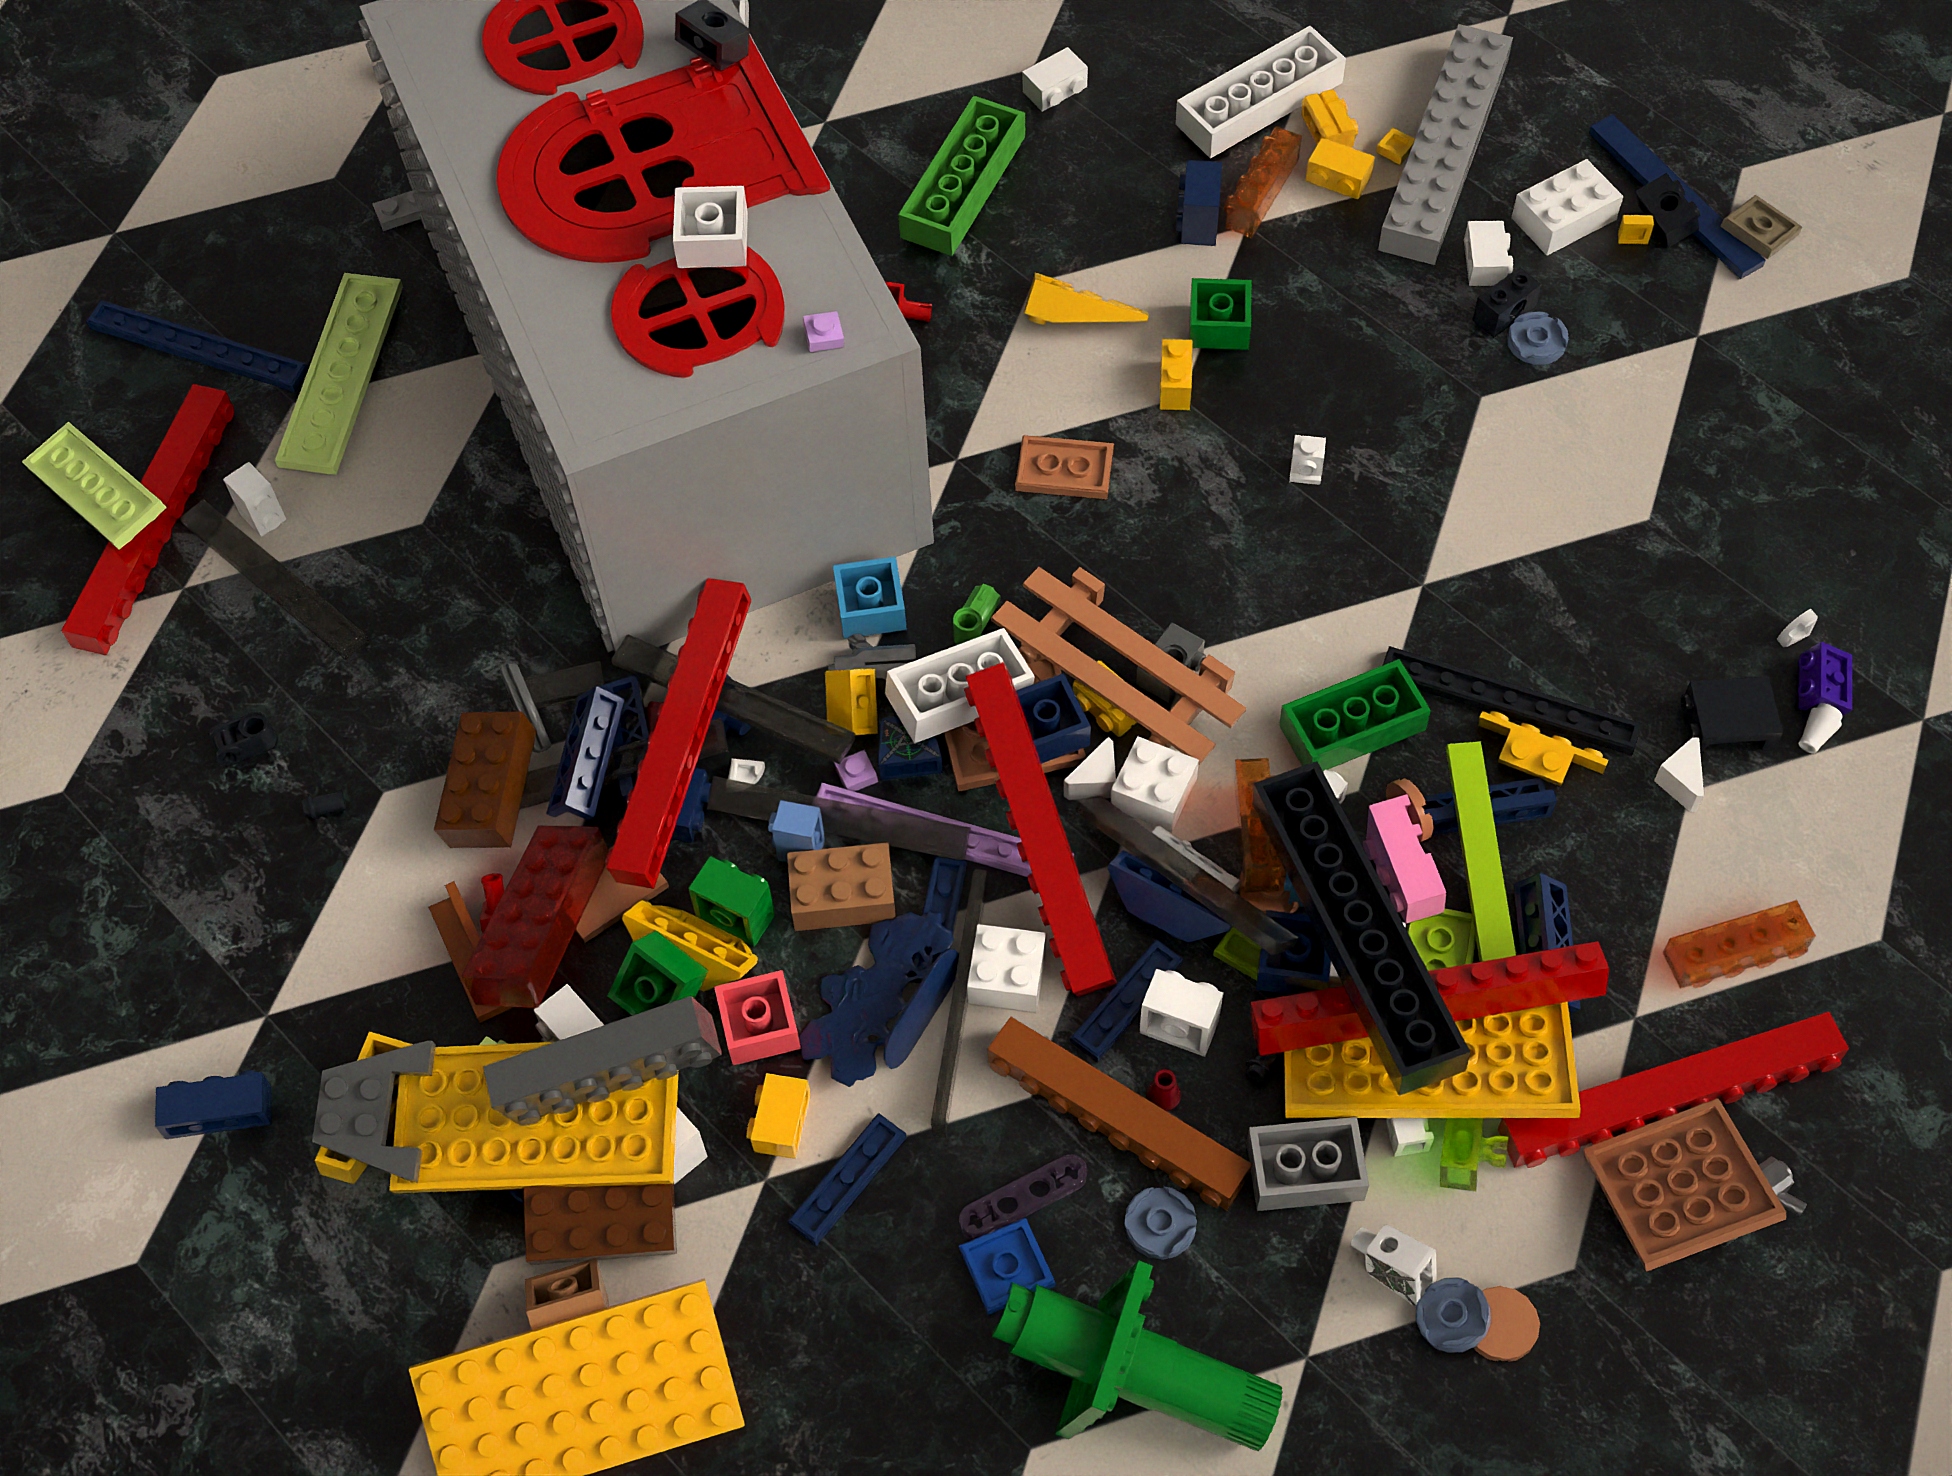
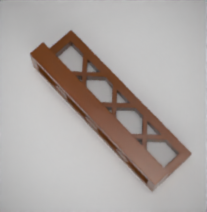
(461, 941)

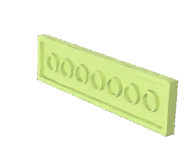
(339, 374)

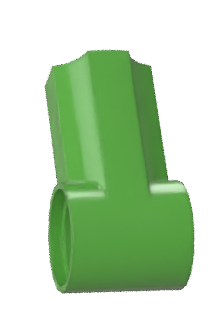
(975, 614)

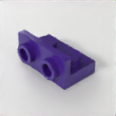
(1825, 678)

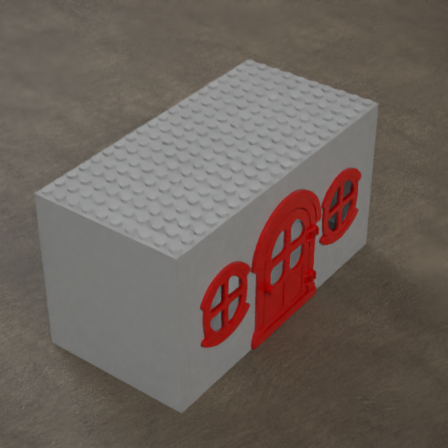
(645, 453)

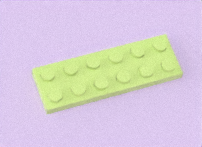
(94, 485)

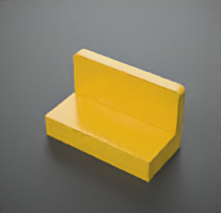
(852, 700)

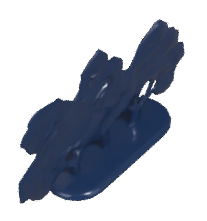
(868, 998)

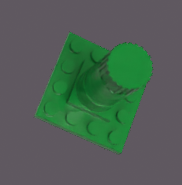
(1117, 1357)

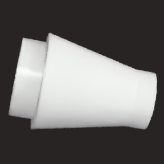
(1820, 727)

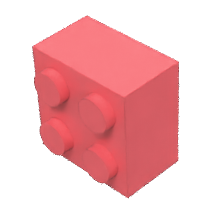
(757, 1017)

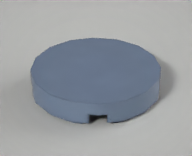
(1537, 338)
(1160, 1222)
(1453, 1315)

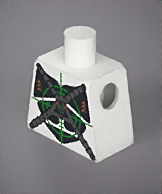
(1397, 1261)

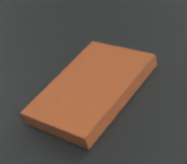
(1064, 467)
(611, 901)

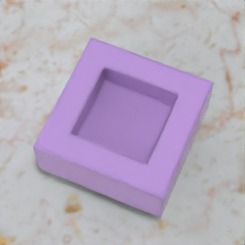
(823, 331)
(856, 771)

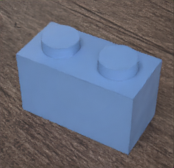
(796, 829)

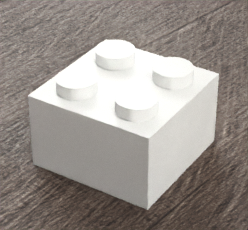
(710, 226)
(1154, 783)
(1006, 968)
(1181, 1011)

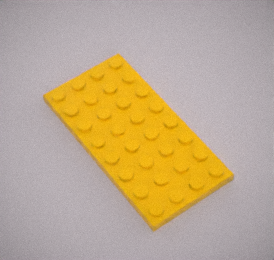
(1515, 1069)
(477, 1148)
(582, 1390)

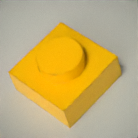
(1395, 146)
(1635, 229)

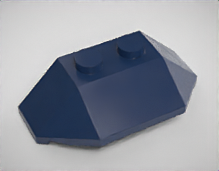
(1162, 902)

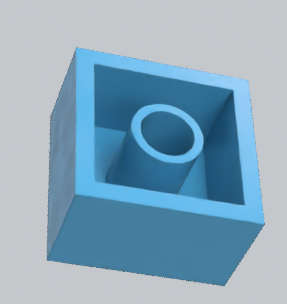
(870, 597)

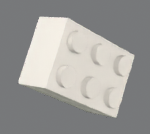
(1566, 207)

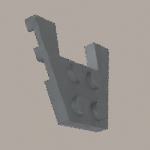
(357, 1106)

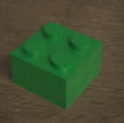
(1220, 313)
(732, 900)
(655, 975)

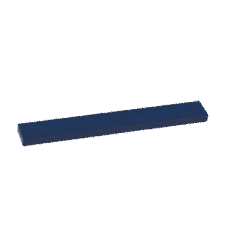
(1647, 167)
(197, 346)

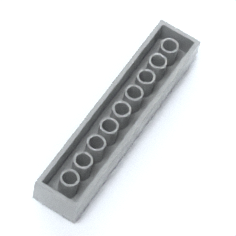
(1445, 145)

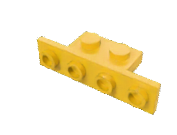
(1537, 753)

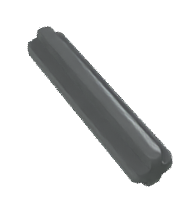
(523, 702)

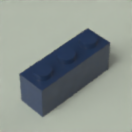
(213, 1105)

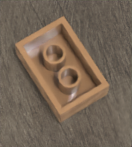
(841, 886)

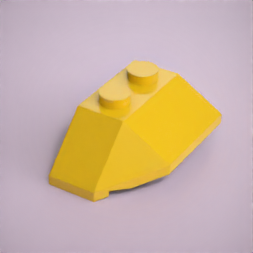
(716, 950)

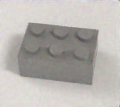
(1307, 1164)

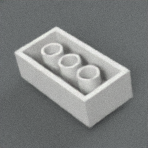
(931, 689)

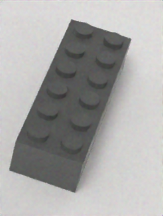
(602, 1061)

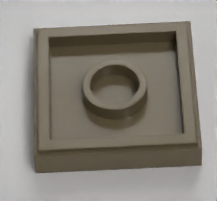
(1761, 226)

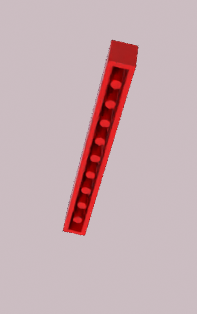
(171, 478)
(678, 734)
(1040, 830)
(1466, 989)
(1679, 1086)

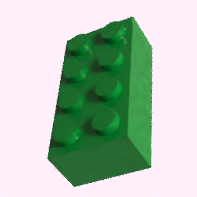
(1355, 716)

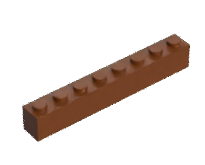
(1119, 1114)

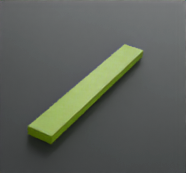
(1480, 851)

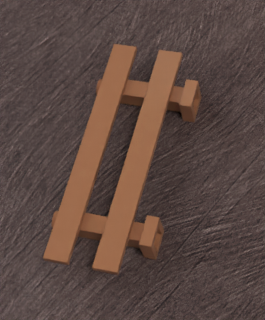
(1080, 604)

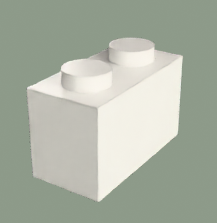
(1054, 79)
(1487, 252)
(255, 499)

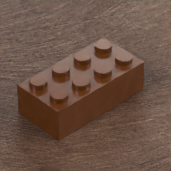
(485, 780)
(598, 1222)

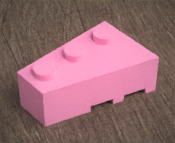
(1401, 862)

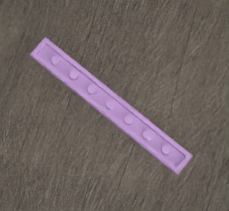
(983, 845)

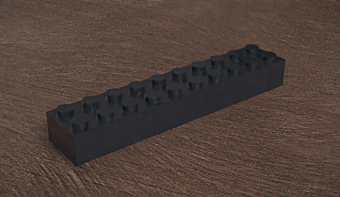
(1360, 929)

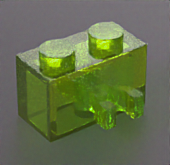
(1464, 1150)

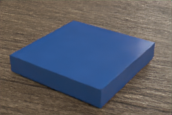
(1004, 1258)

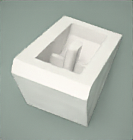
(1094, 775)
(1683, 775)

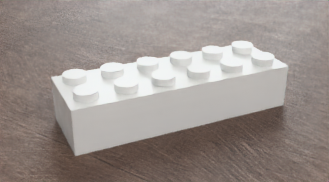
(1259, 91)
(567, 1016)

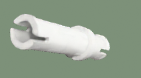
(1185, 848)

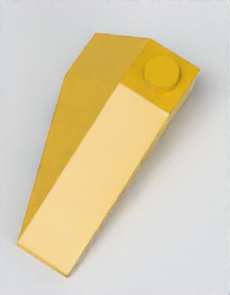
(1058, 303)

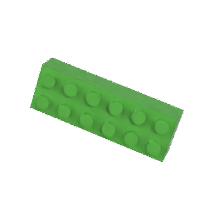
(962, 175)

